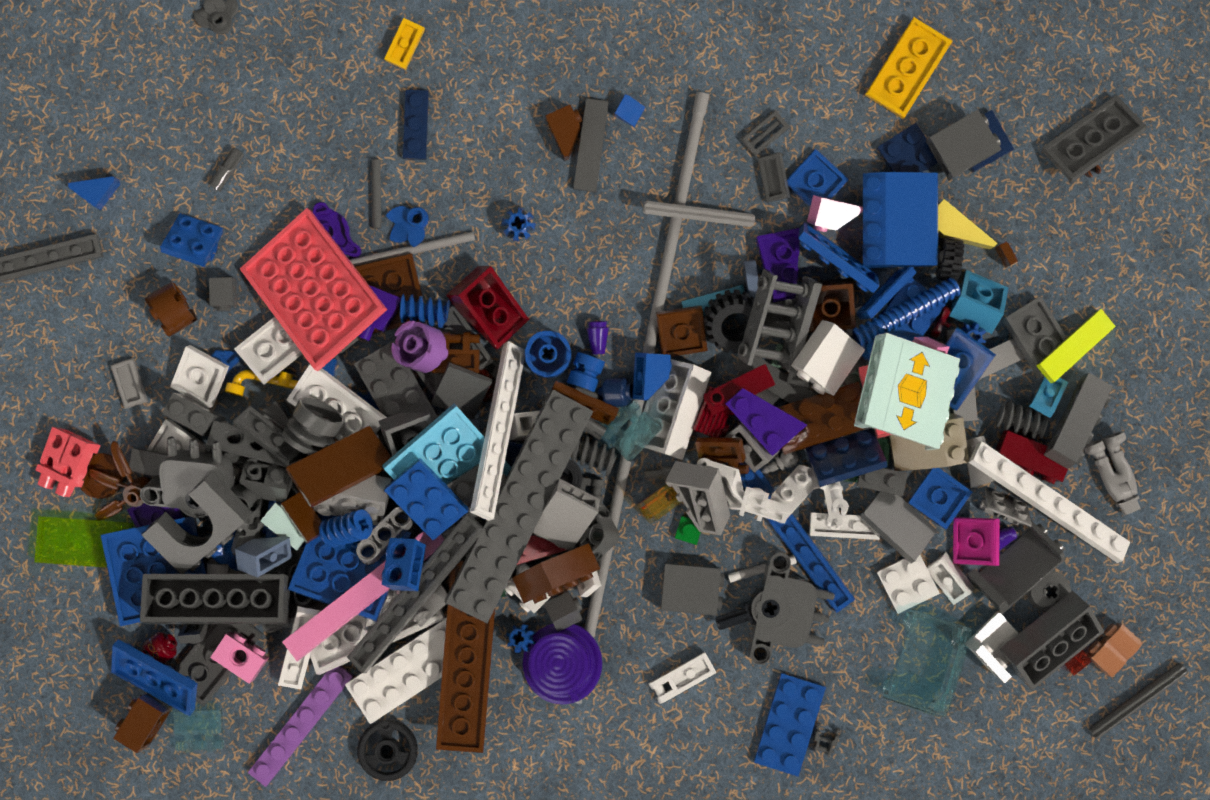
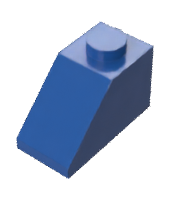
(650, 374)

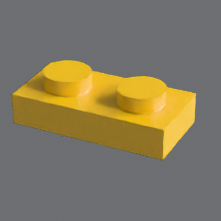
(404, 44)

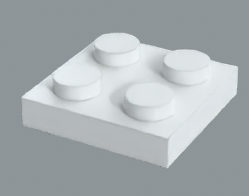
(199, 376)
(907, 583)

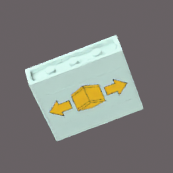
(907, 390)

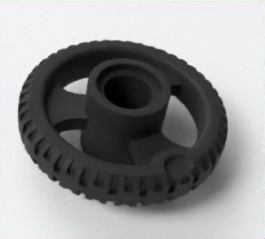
(406, 759)

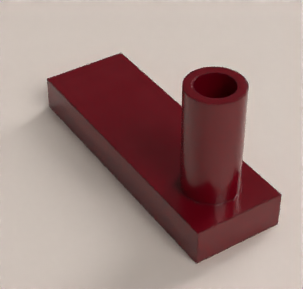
(752, 381)

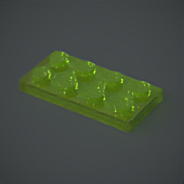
(73, 540)

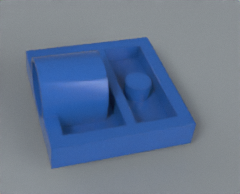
(192, 240)

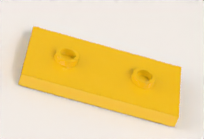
(908, 68)

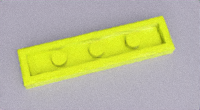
(1075, 346)

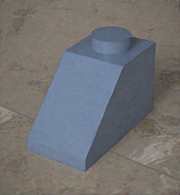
(262, 555)

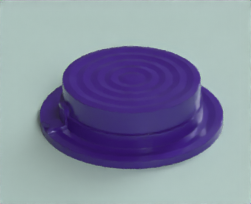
(563, 664)

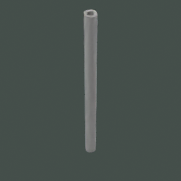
(422, 247)

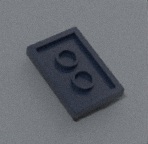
(846, 457)

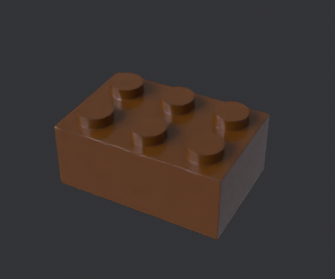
(556, 573)

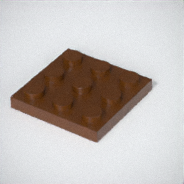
(395, 277)

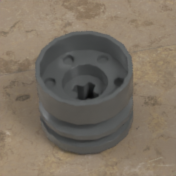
(312, 425)

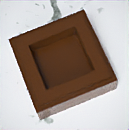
(1006, 254)

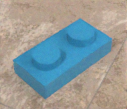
(1048, 396)

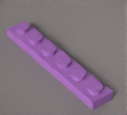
(300, 725)

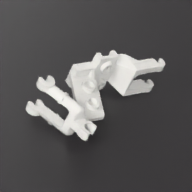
(785, 497)

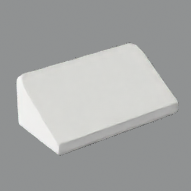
(950, 578)

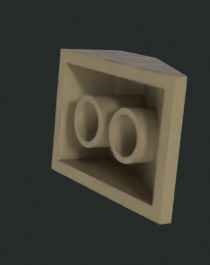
(913, 456)

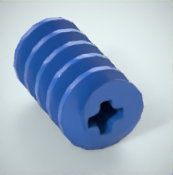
(424, 311)
(346, 528)

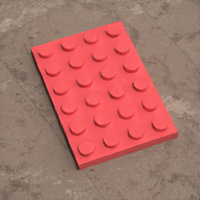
(313, 289)

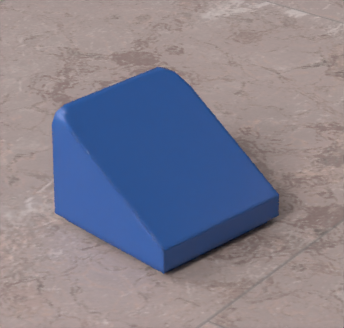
(629, 110)

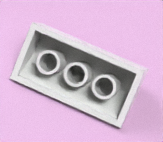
(677, 407)

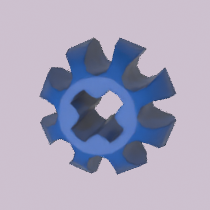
(512, 221)

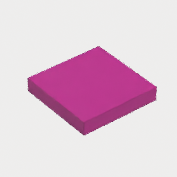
(976, 541)

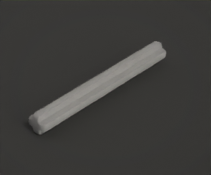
(698, 213)

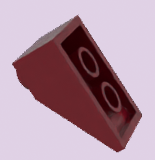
(488, 305)

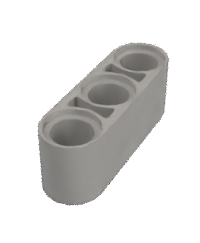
(387, 524)

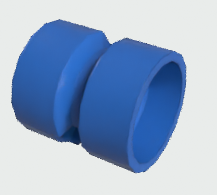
(585, 372)

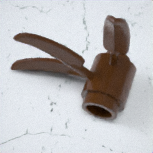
(131, 493)

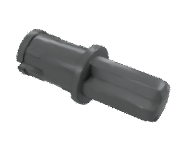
(226, 169)

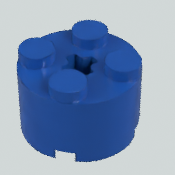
(551, 341)

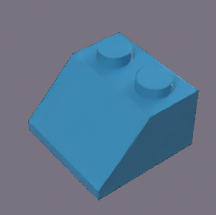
(979, 302)

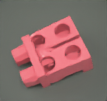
(65, 461)

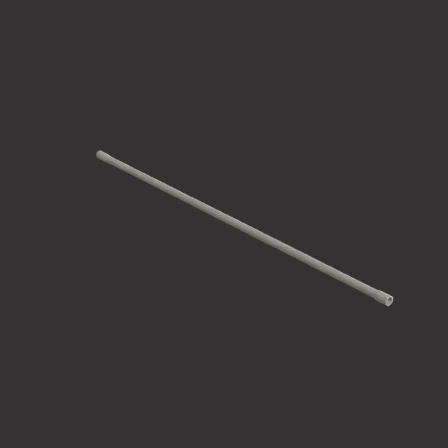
(698, 112)

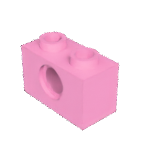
(226, 656)

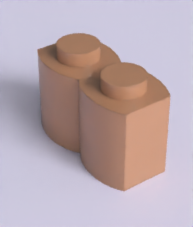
(1114, 649)

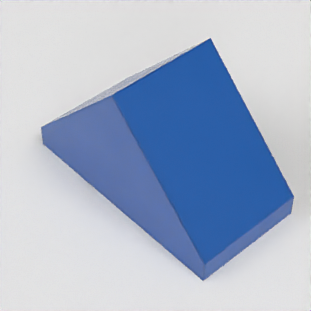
(96, 191)

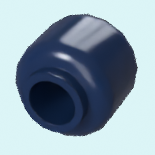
(616, 391)

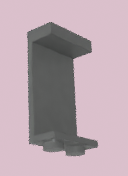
(1019, 568)

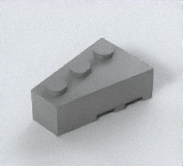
(702, 494)

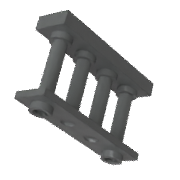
(799, 325)

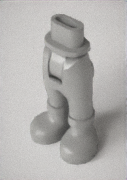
(1119, 484)

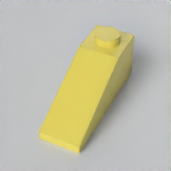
(955, 225)

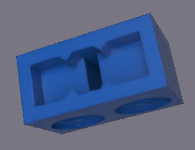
(409, 564)

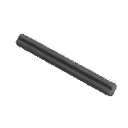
(1138, 701)

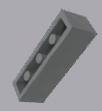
(1078, 421)

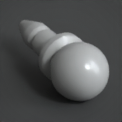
(788, 460)

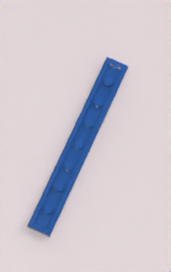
(803, 547)

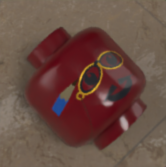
(160, 646)

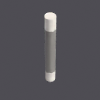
(756, 570)

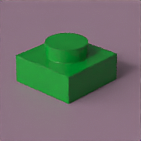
(687, 531)

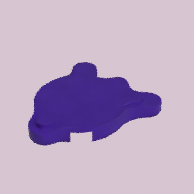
(337, 228)

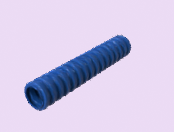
(907, 311)

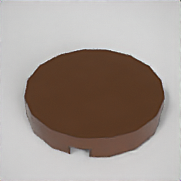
(104, 463)

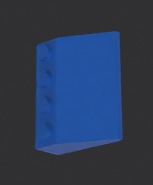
(900, 219)

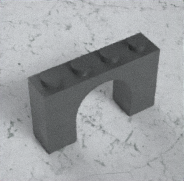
(186, 550)

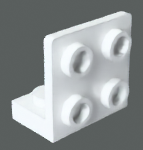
(988, 642)

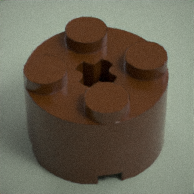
(170, 308)

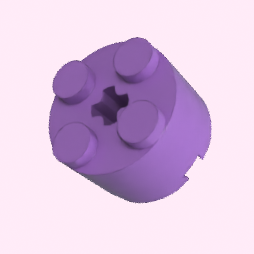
(419, 346)

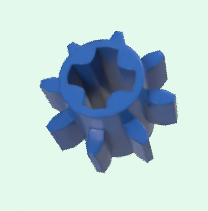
(977, 332)
(528, 638)

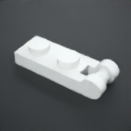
(683, 677)

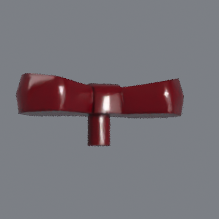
(941, 321)

